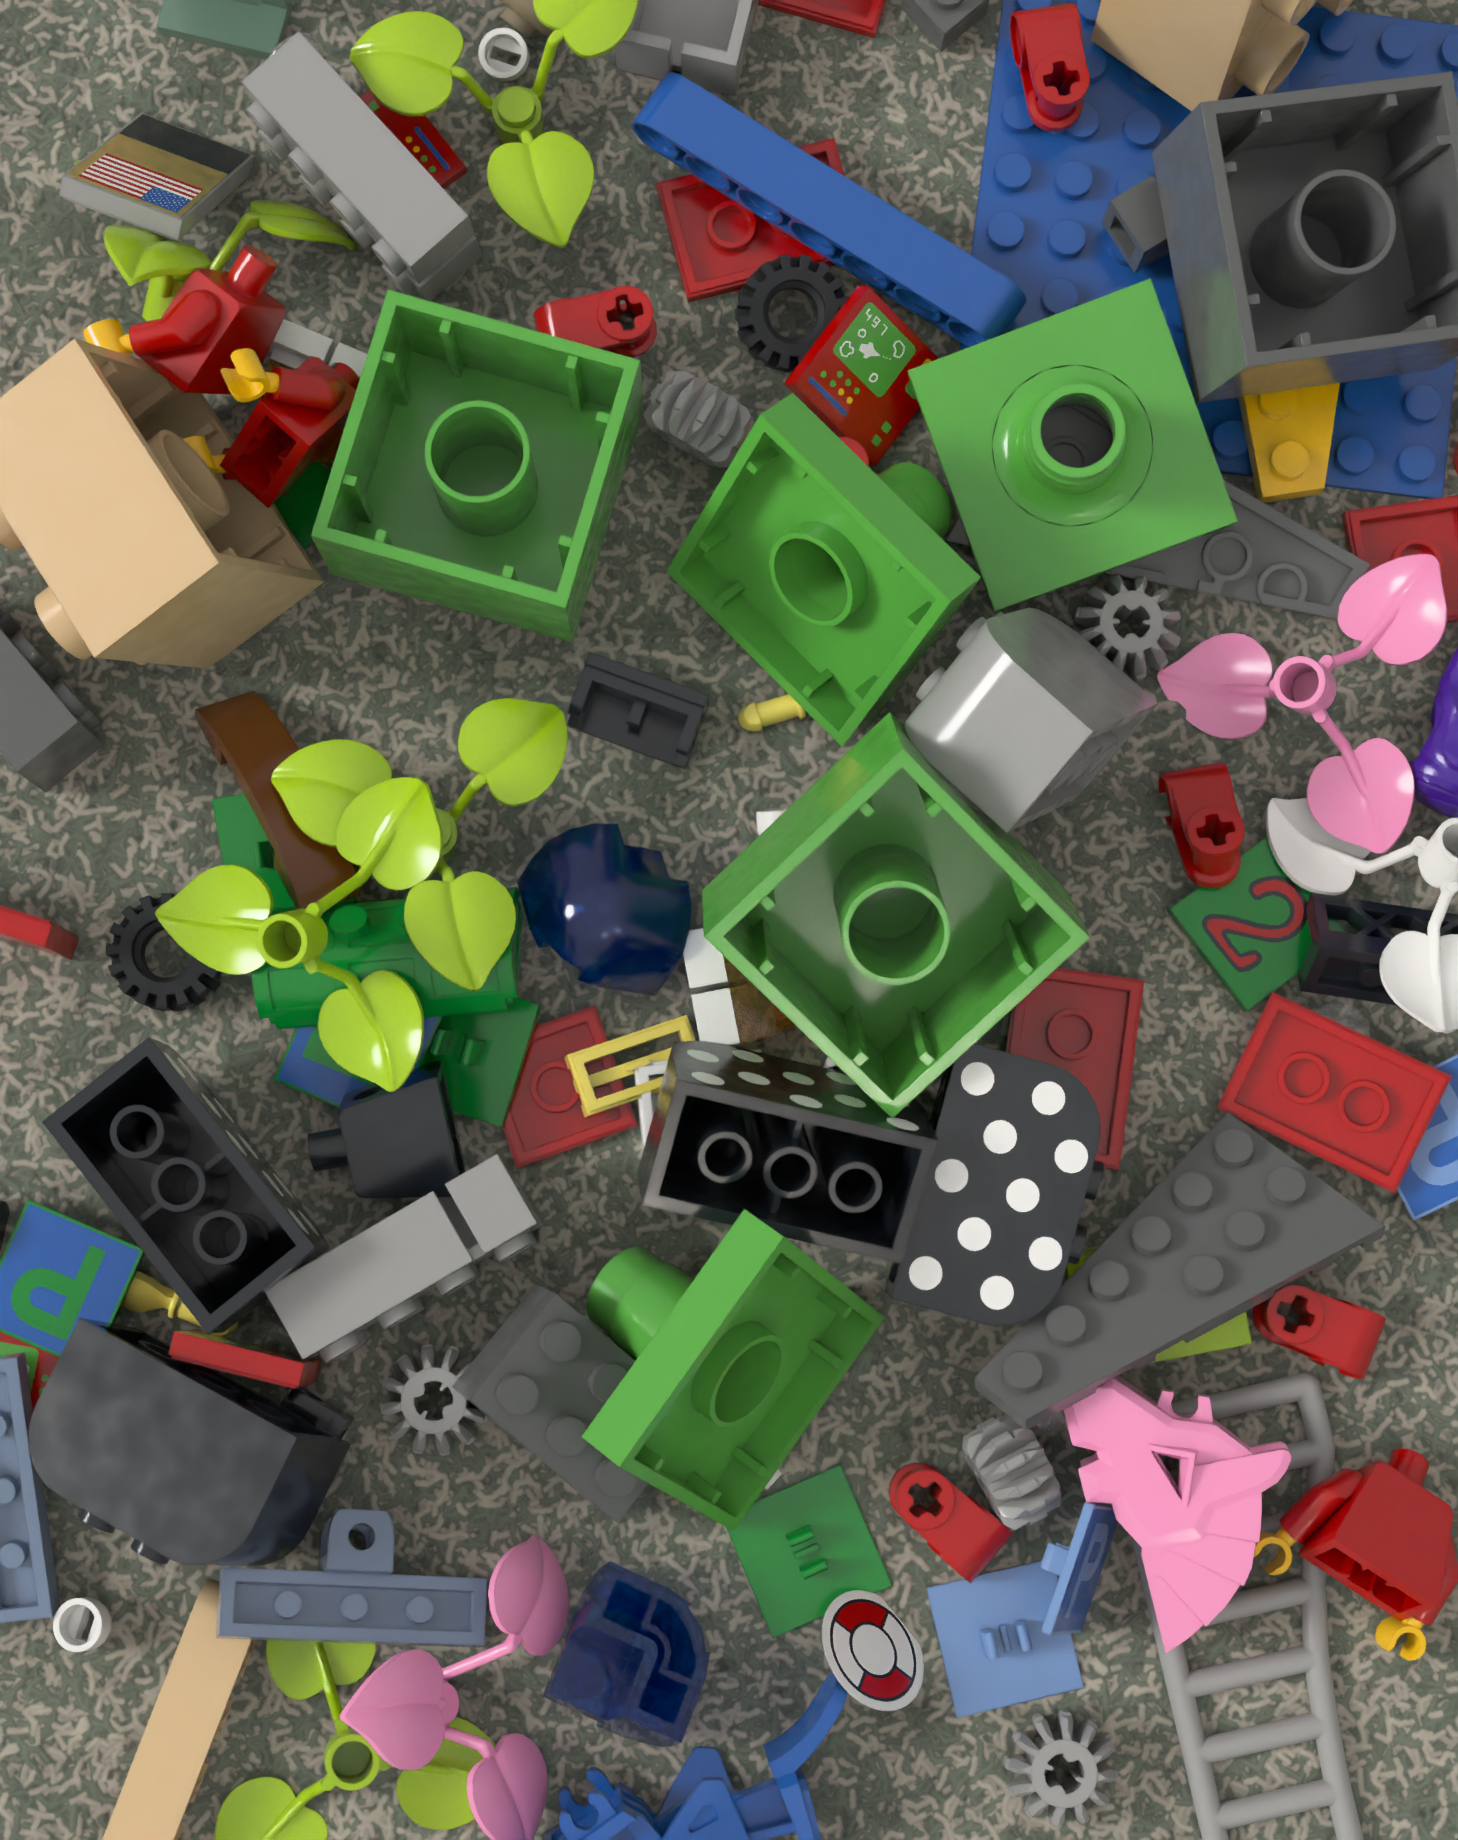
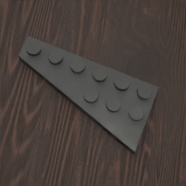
(1256, 560)
(1187, 1259)

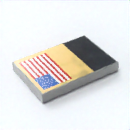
(156, 176)

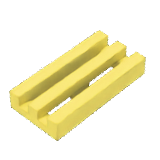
(585, 1083)

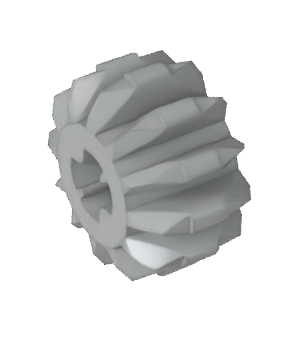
(698, 418)
(1124, 605)
(418, 1386)
(1011, 1472)
(1074, 1747)

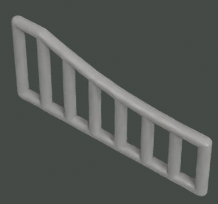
(1310, 1658)

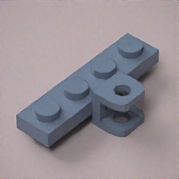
(26, 1552)
(352, 1595)

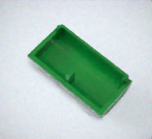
(374, 938)

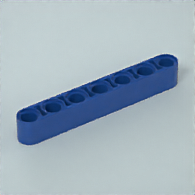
(827, 212)

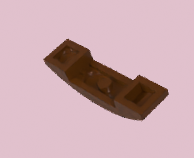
(254, 744)

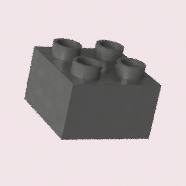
(1315, 234)

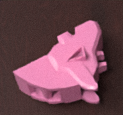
(1191, 1533)

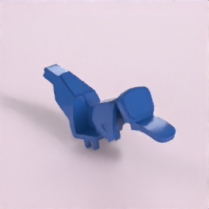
(702, 1798)

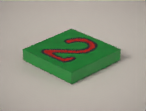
(1250, 929)

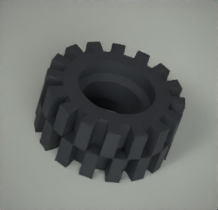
(759, 290)
(133, 973)

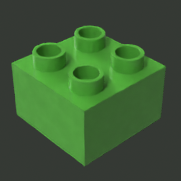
(479, 465)
(890, 917)

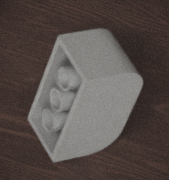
(1024, 715)

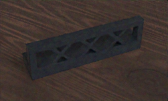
(1349, 962)

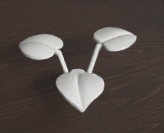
(1413, 967)

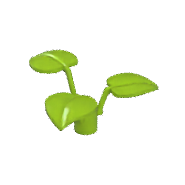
(534, 175)
(169, 263)
(462, 921)
(229, 926)
(267, 1805)

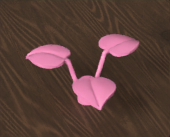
(1225, 682)
(409, 1702)

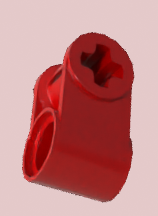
(1051, 64)
(596, 320)
(1204, 822)
(1326, 1331)
(953, 1525)

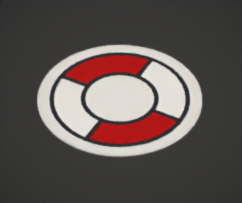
(872, 1651)

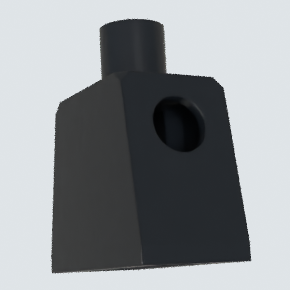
(395, 1140)

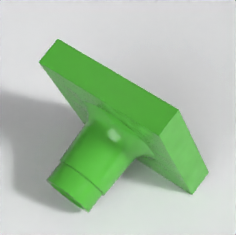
(1056, 524)
(825, 566)
(721, 1364)

